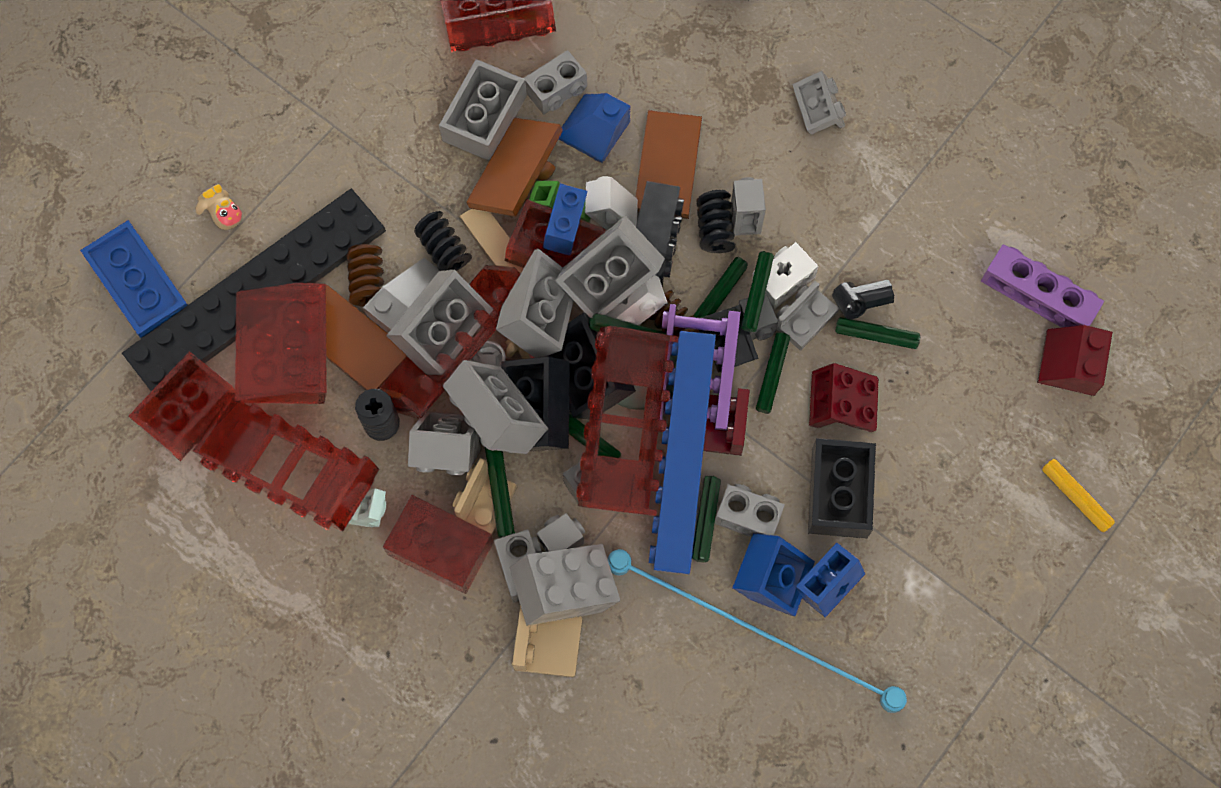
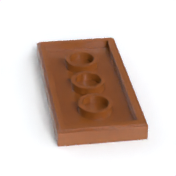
(670, 154)
(514, 166)
(358, 343)

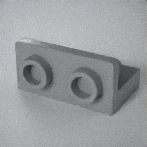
(819, 103)
(806, 315)

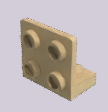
(476, 502)
(547, 646)

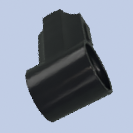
(855, 300)

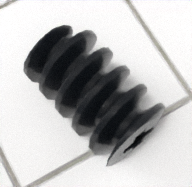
(715, 222)
(441, 243)
(377, 414)

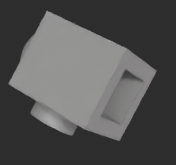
(561, 533)

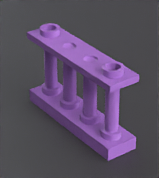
(723, 355)

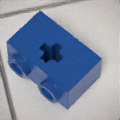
(565, 219)
(830, 579)

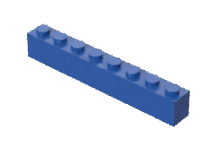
(684, 453)

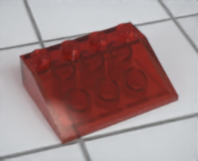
(495, 21)
(281, 344)

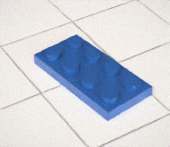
(134, 278)

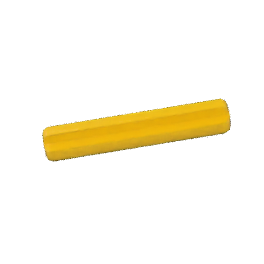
(1078, 495)

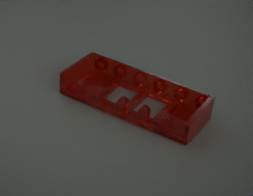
(636, 360)
(414, 390)
(242, 434)

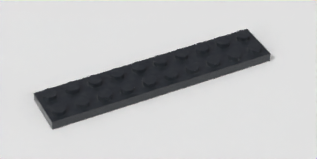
(298, 257)

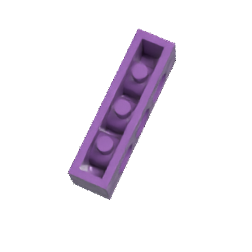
(1026, 290)

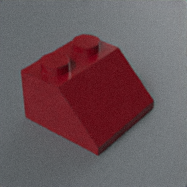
(1075, 358)

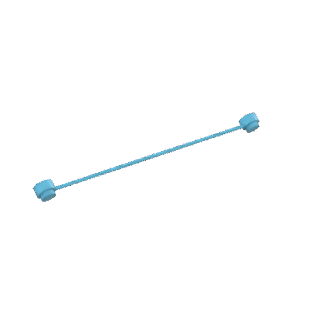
(891, 699)

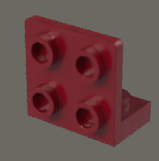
(843, 397)
(733, 438)

